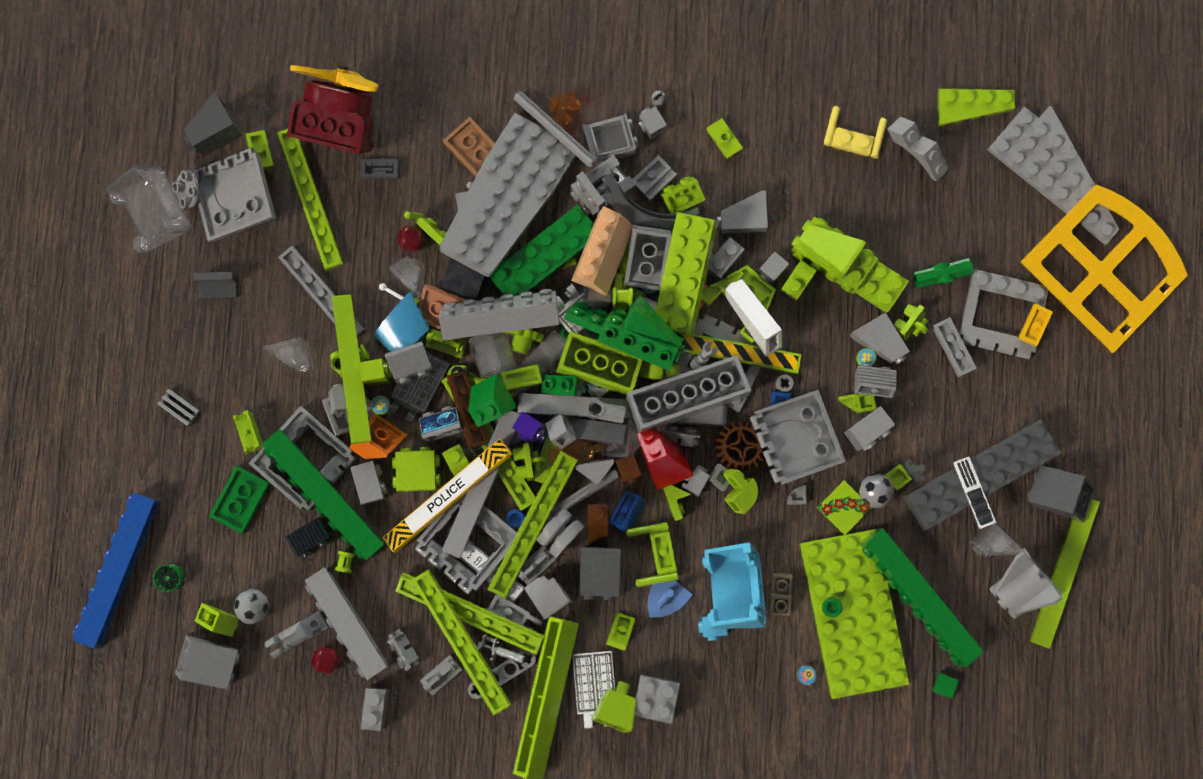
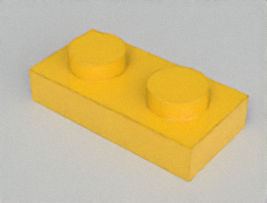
(1035, 325)

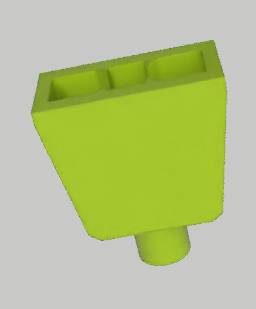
(616, 709)

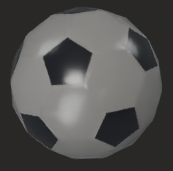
(876, 491)
(251, 606)

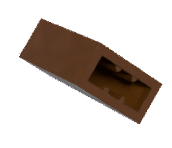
(598, 525)

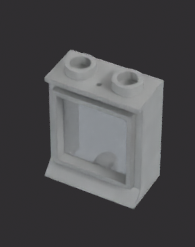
(611, 138)

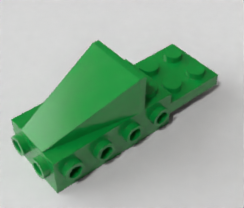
(640, 326)

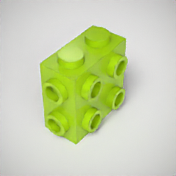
(416, 470)

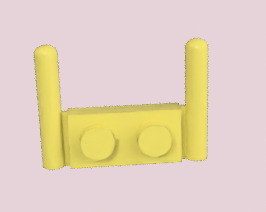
(854, 141)

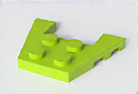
(760, 288)

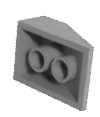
(647, 257)

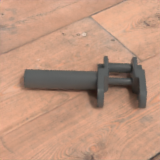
(915, 471)

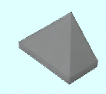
(595, 469)

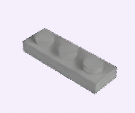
(954, 347)

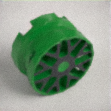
(168, 577)

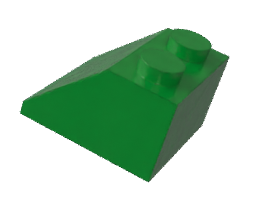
(489, 400)

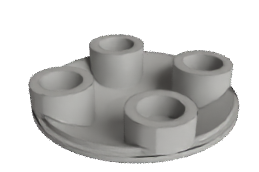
(186, 189)

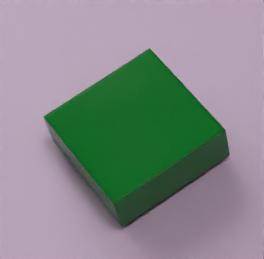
(945, 685)

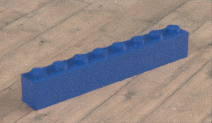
(115, 571)

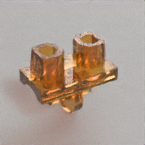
(568, 101)

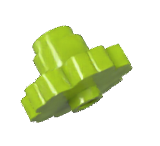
(523, 339)

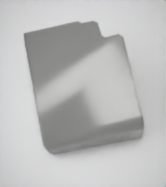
(547, 595)

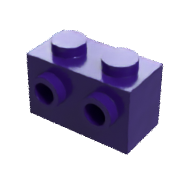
(530, 429)

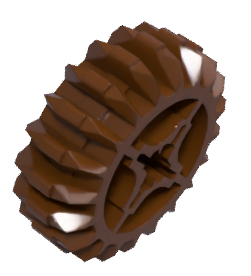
(731, 447)

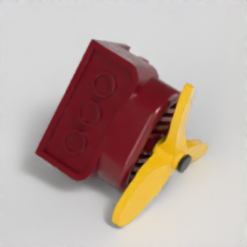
(334, 112)

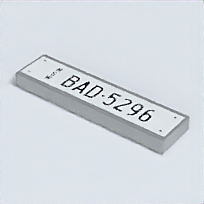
(476, 558)

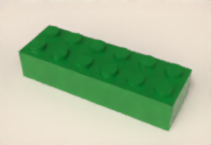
(544, 254)

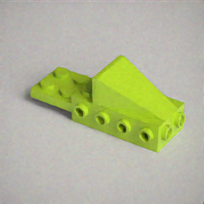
(848, 264)

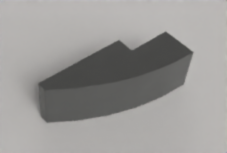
(599, 431)

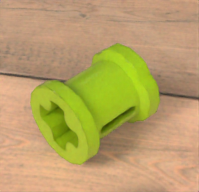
(342, 555)

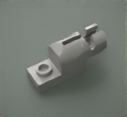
(298, 634)

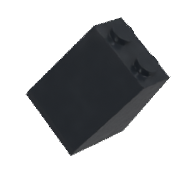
(463, 281)

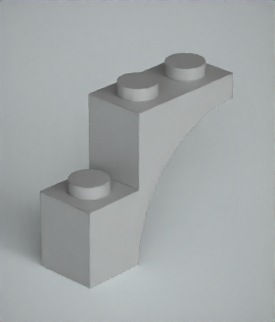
(923, 149)

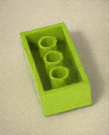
(599, 364)

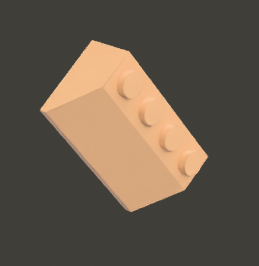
(603, 251)

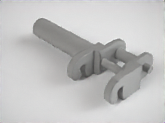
(498, 650)

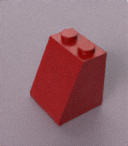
(663, 458)

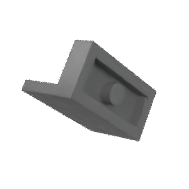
(216, 285)

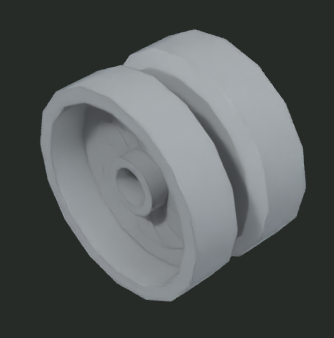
(558, 531)

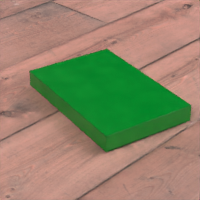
(240, 499)

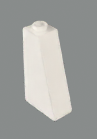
(754, 317)

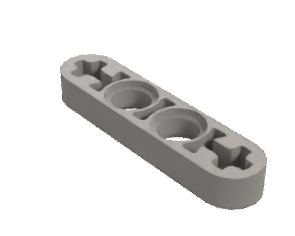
(503, 676)

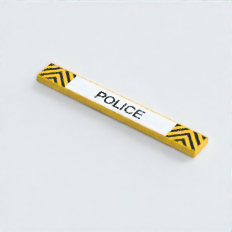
(447, 495)

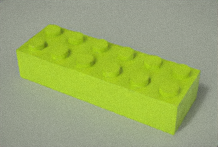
(686, 271)

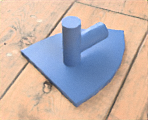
(666, 598)

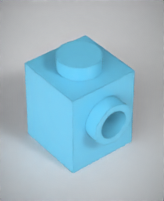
(708, 631)

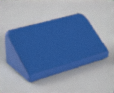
(627, 511)

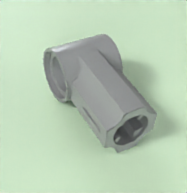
(608, 412)

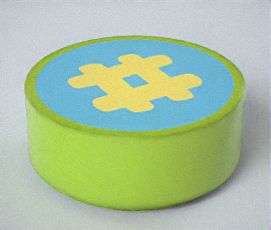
(866, 356)
(380, 405)

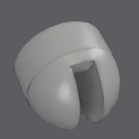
(660, 101)

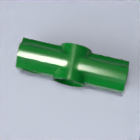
(943, 273)

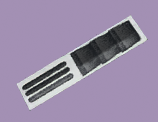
(974, 492)

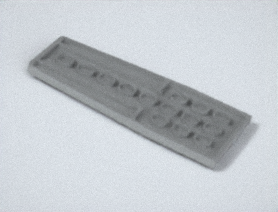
(506, 195)

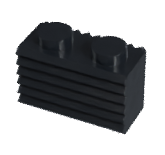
(309, 537)

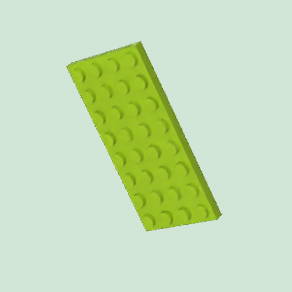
(863, 642)

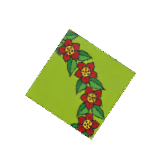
(843, 507)

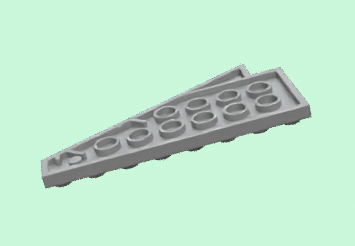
(1048, 161)

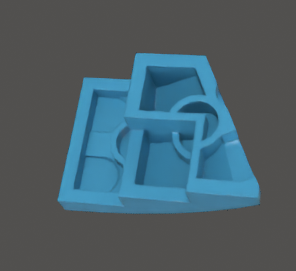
(403, 325)

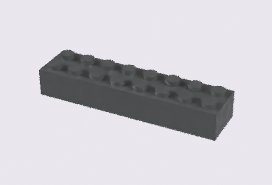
(994, 469)

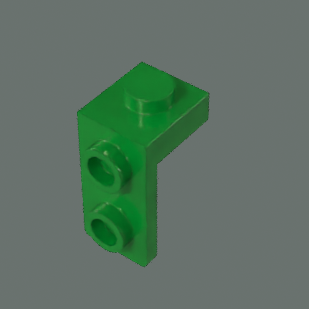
(559, 385)

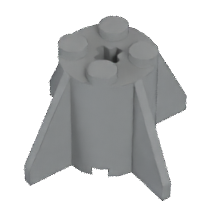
(1025, 587)

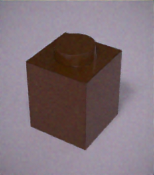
(628, 469)

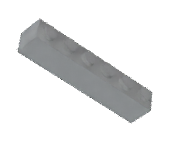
(346, 623)

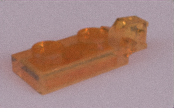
(582, 451)

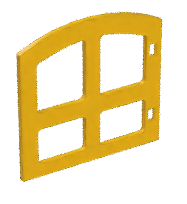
(1101, 271)

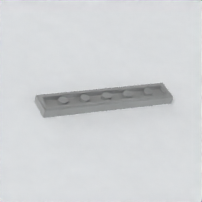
(312, 283)

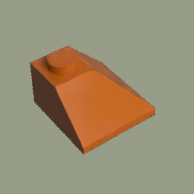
(384, 439)

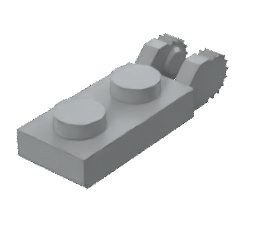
(511, 611)

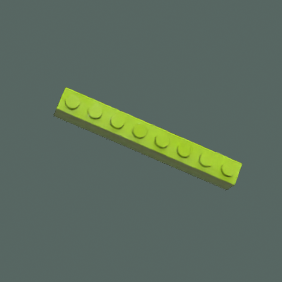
(545, 698)

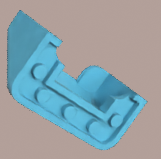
(735, 587)

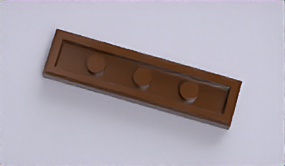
(460, 390)

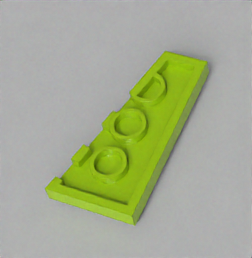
(966, 104)

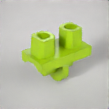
(915, 323)
(526, 471)

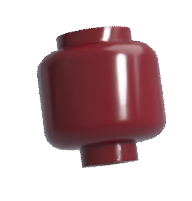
(410, 238)
(325, 660)

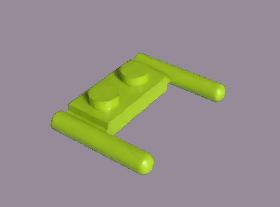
(427, 225)
(662, 553)

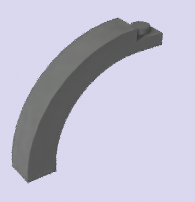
(634, 213)

